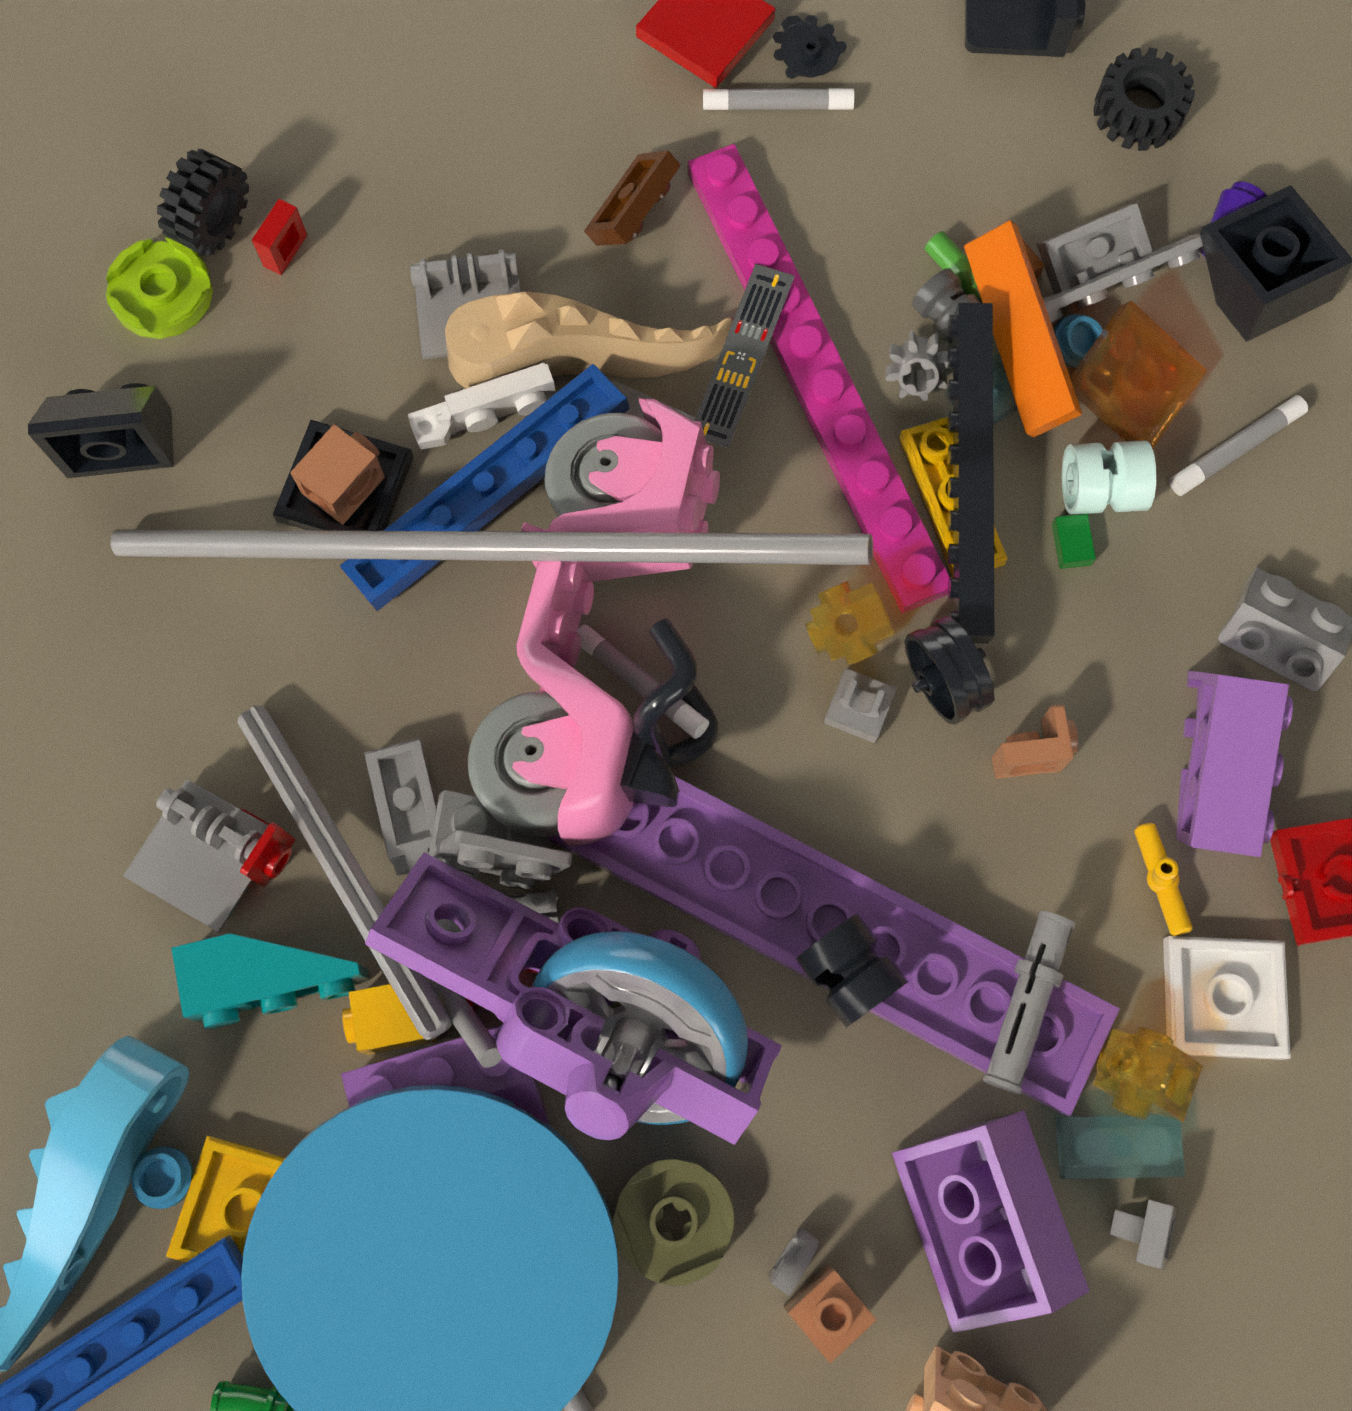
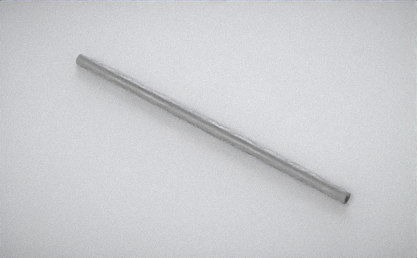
(501, 546)

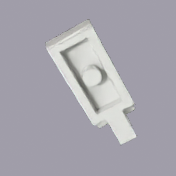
(481, 405)

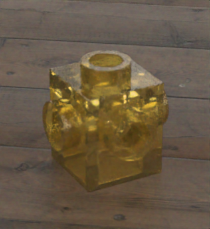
(871, 618)
(1147, 1074)

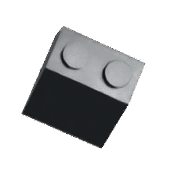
(1272, 262)
(105, 431)

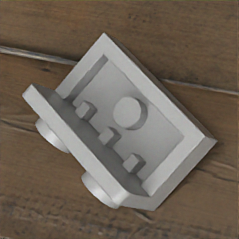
(1288, 630)

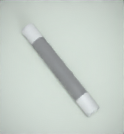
(779, 99)
(1238, 445)
(638, 679)

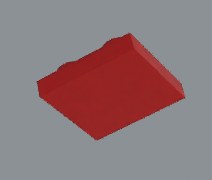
(705, 34)

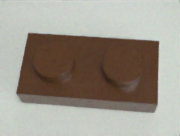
(632, 198)

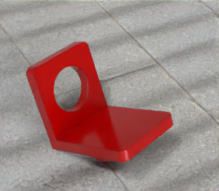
(269, 854)

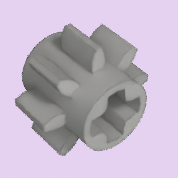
(912, 380)

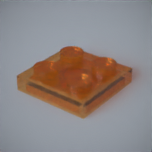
(1136, 376)

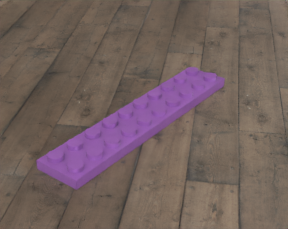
(789, 896)

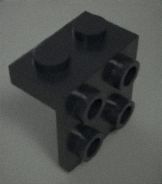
(1022, 26)

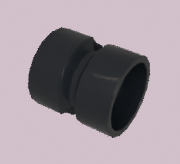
(851, 970)

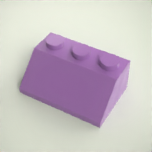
(450, 1065)
(990, 1224)

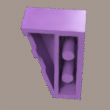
(1232, 763)

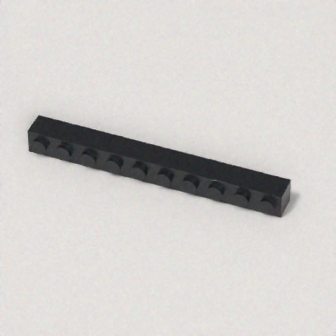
(972, 470)

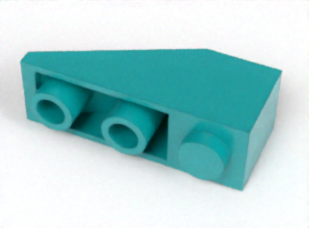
(243, 973)

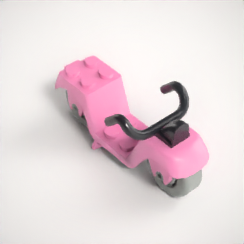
(571, 752)

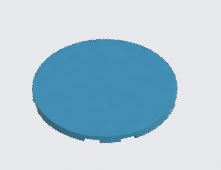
(430, 1260)

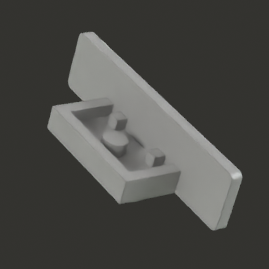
(1103, 254)

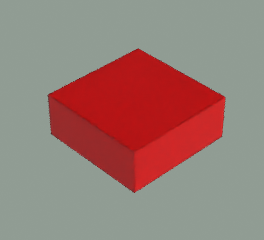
(279, 236)

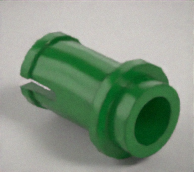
(247, 1398)

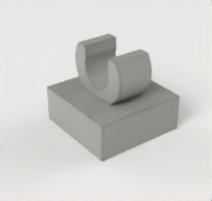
(860, 705)
(1151, 1233)

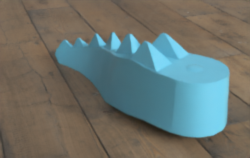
(82, 1180)

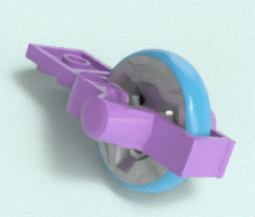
(652, 1061)

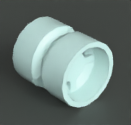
(1114, 477)

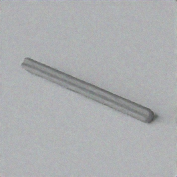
(339, 865)

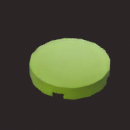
(158, 288)

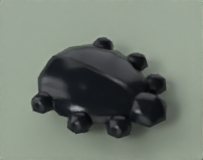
(807, 47)

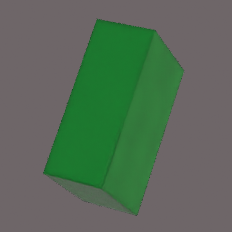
(1073, 541)

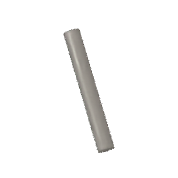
(468, 1025)

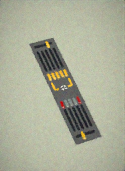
(742, 354)

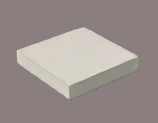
(1227, 997)

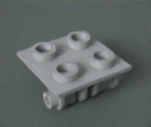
(453, 282)
(197, 854)

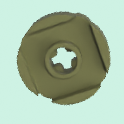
(657, 1253)

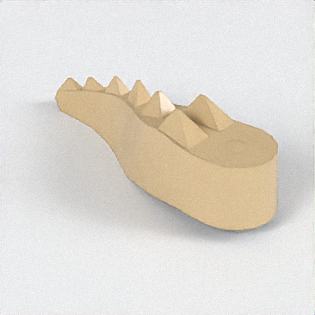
(533, 328)

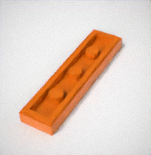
(1023, 330)

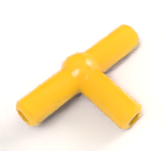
(1163, 879)

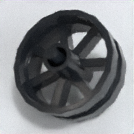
(949, 670)

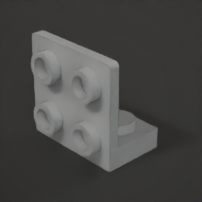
(475, 841)

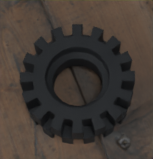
(1152, 76)
(203, 202)

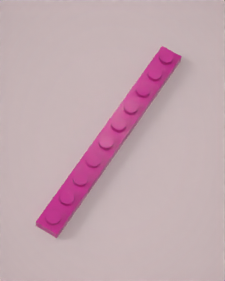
(823, 386)

